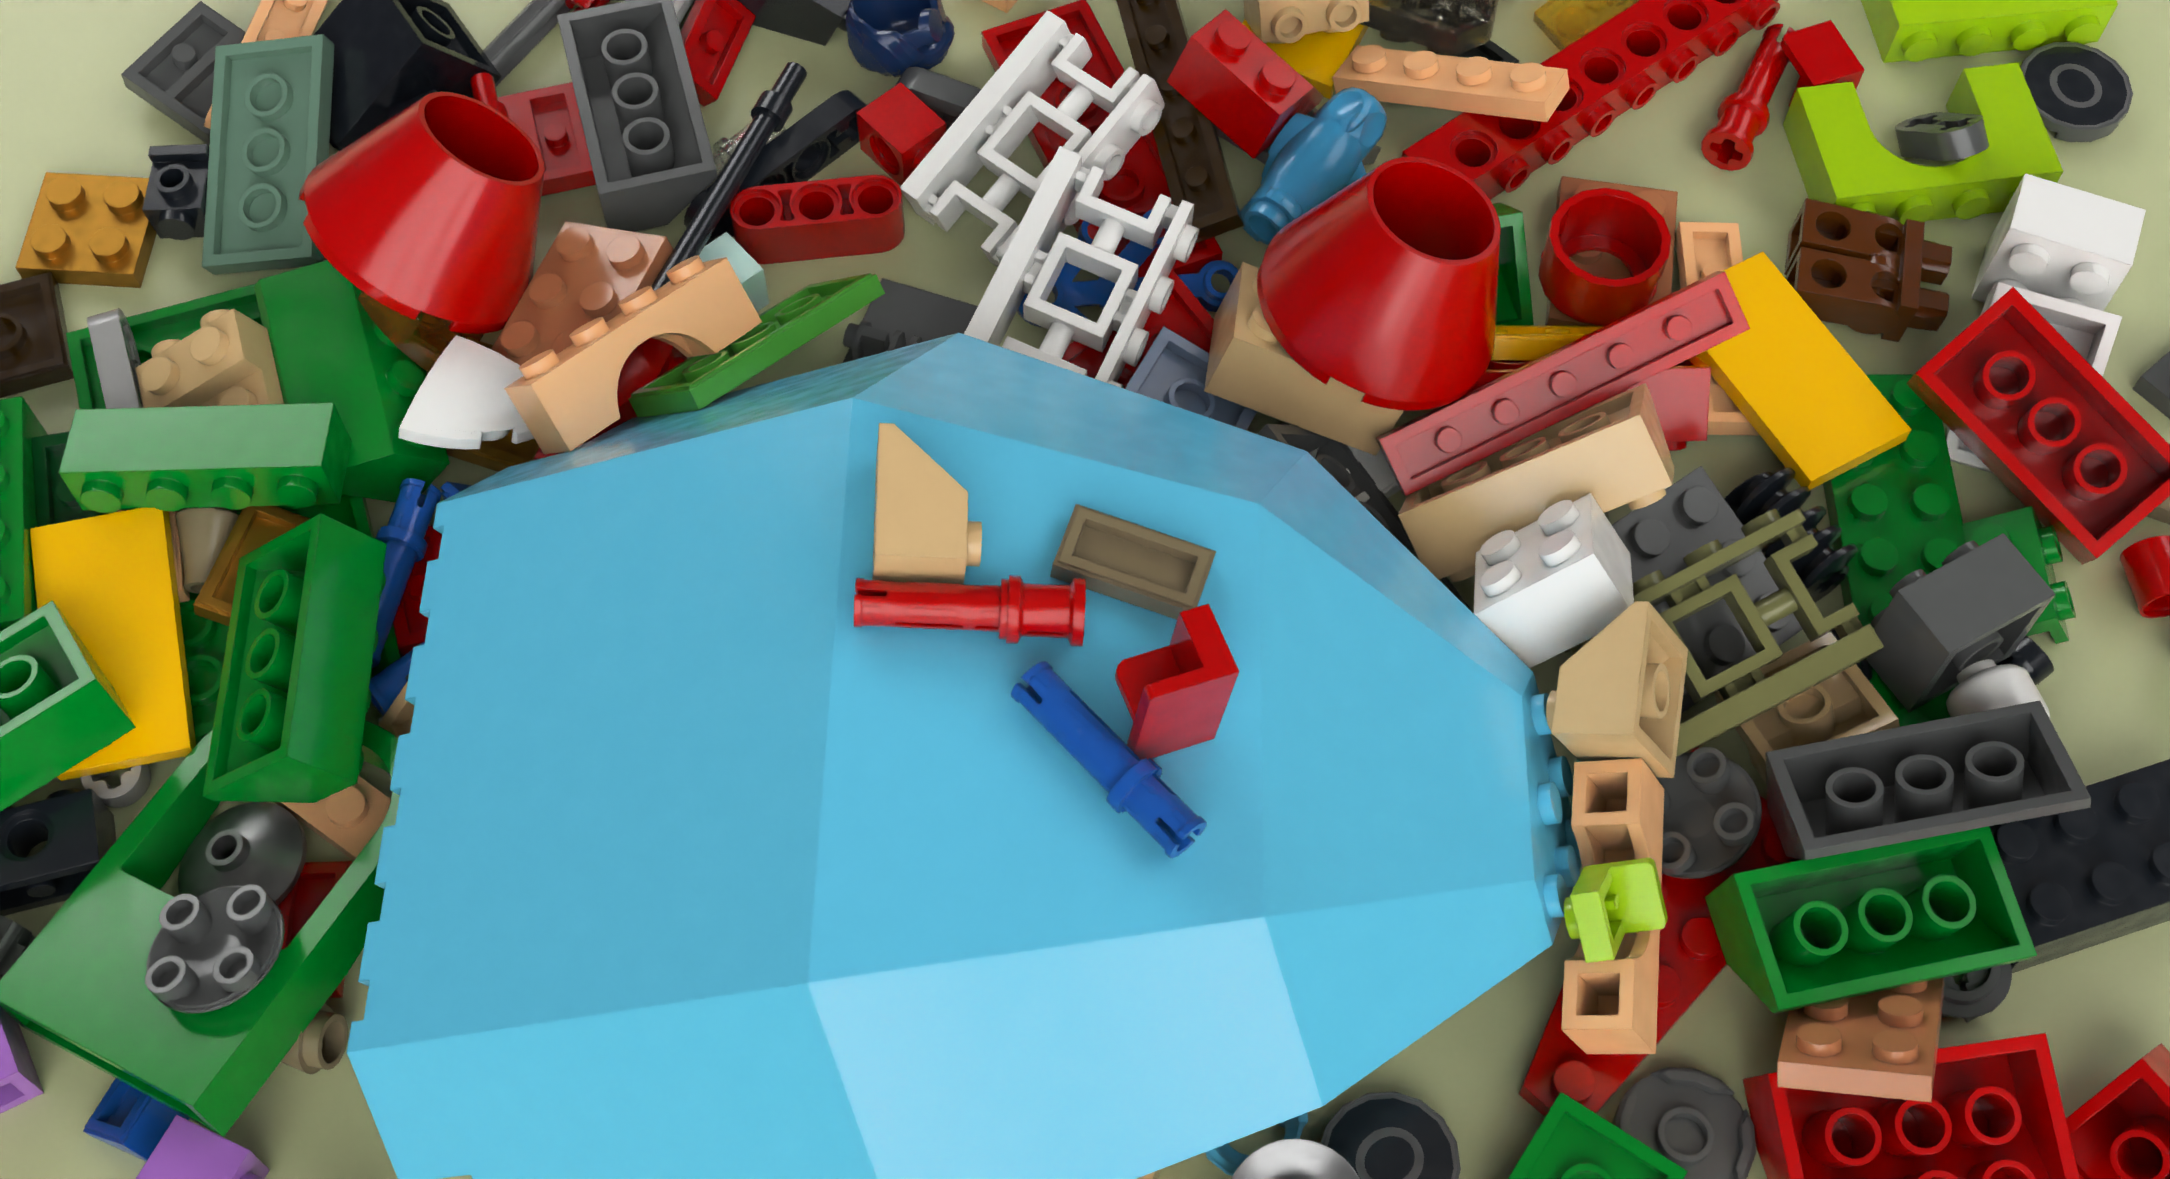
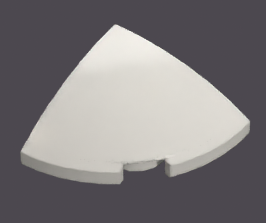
(465, 400)

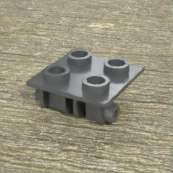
(905, 318)

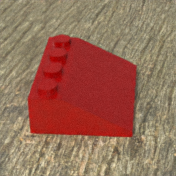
(1988, 1118)

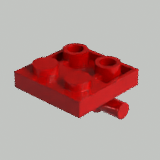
(552, 123)

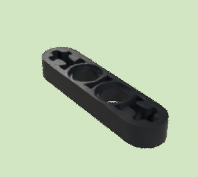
(798, 151)

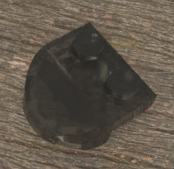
(1440, 25)

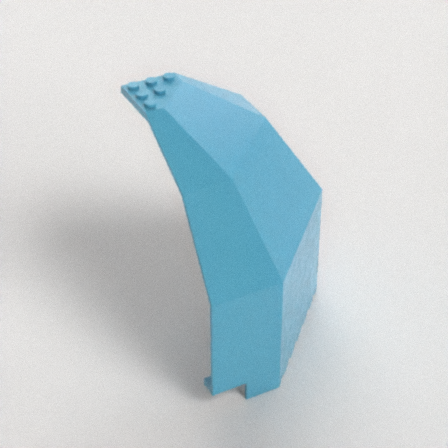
(829, 900)

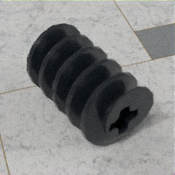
(1821, 568)

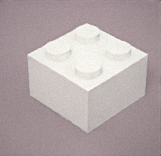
(2061, 244)
(1553, 580)

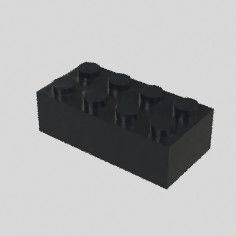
(2093, 868)

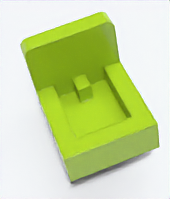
(1613, 902)

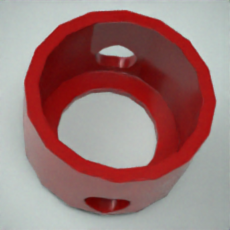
(1612, 224)

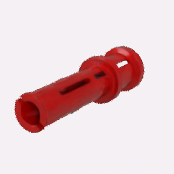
(1746, 111)
(1010, 609)

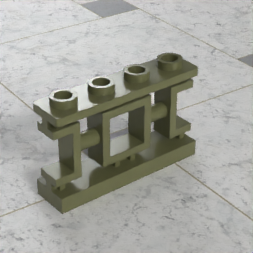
(1744, 685)

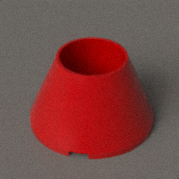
(433, 212)
(1390, 285)

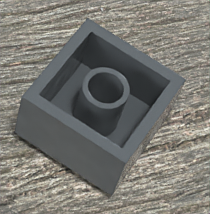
(1956, 617)

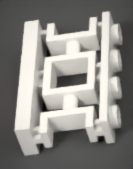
(1008, 112)
(1033, 271)

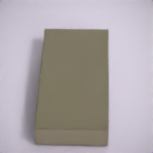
(1132, 562)

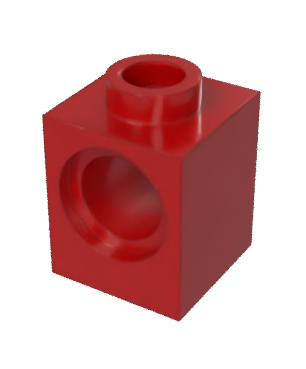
(898, 131)

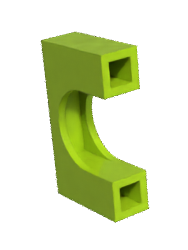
(1971, 27)
(1851, 169)

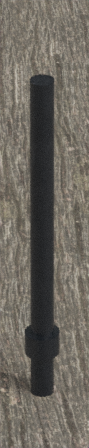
(768, 117)

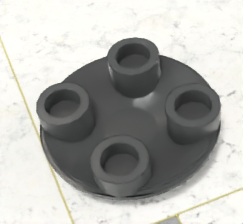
(1708, 814)
(214, 947)

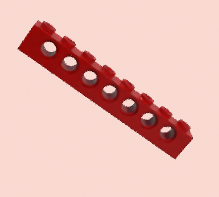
(1608, 74)

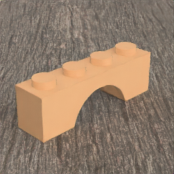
(575, 392)
(1615, 819)

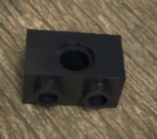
(77, 836)

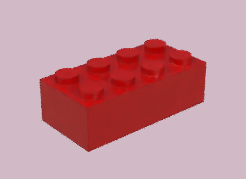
(2048, 426)

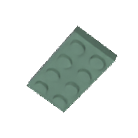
(263, 144)

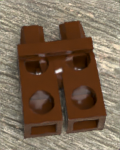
(1867, 270)

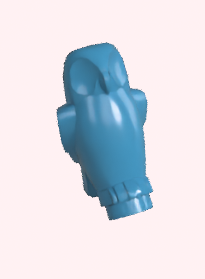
(1314, 160)

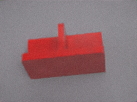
(1180, 688)

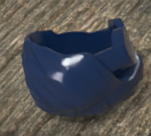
(898, 34)

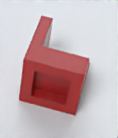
(1821, 56)

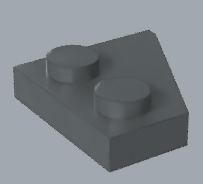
(179, 68)

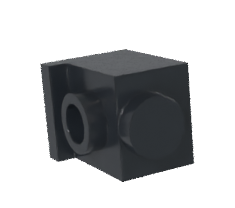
(177, 190)

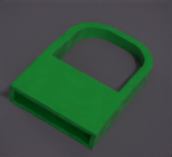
(89, 964)

